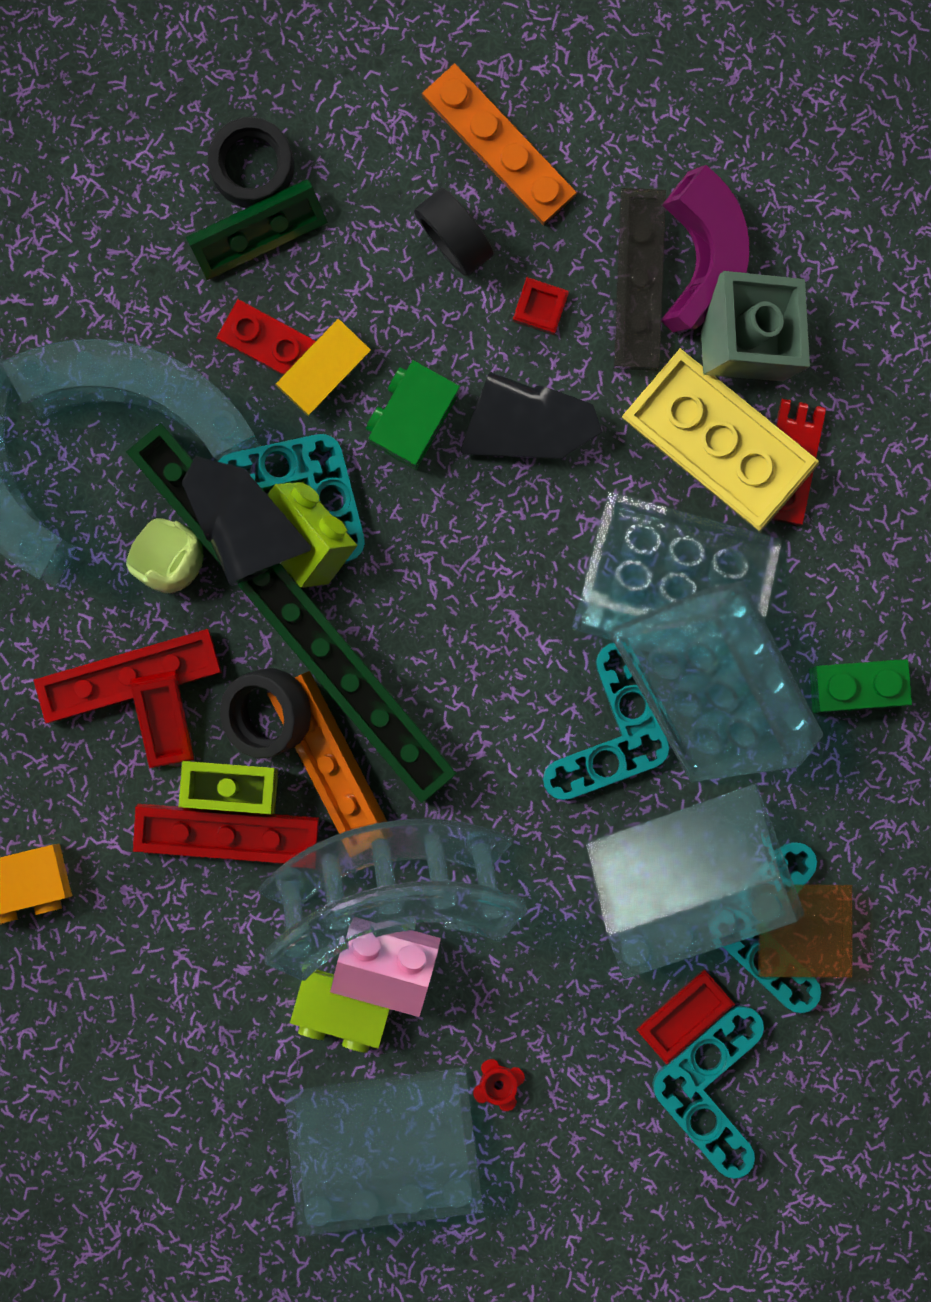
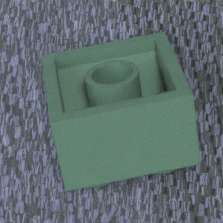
(756, 327)

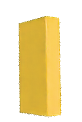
(323, 367)

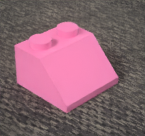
(387, 970)

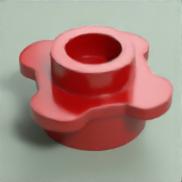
(506, 1095)

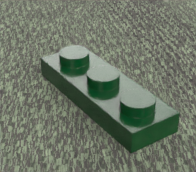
(257, 229)

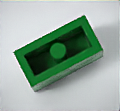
(413, 414)
(860, 686)

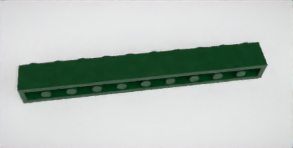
(310, 636)

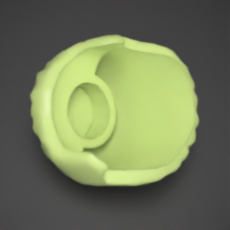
(165, 556)

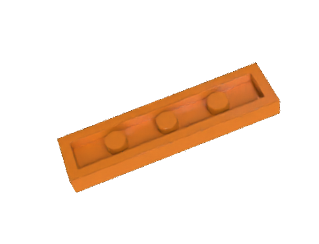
(499, 144)
(333, 765)

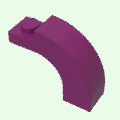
(719, 237)

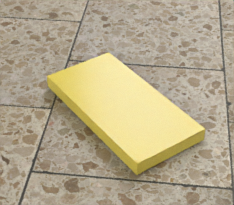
(720, 440)

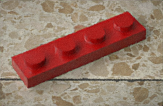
(108, 680)
(222, 833)

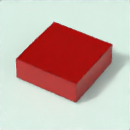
(540, 306)

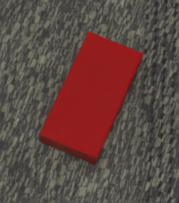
(162, 719)
(685, 1016)

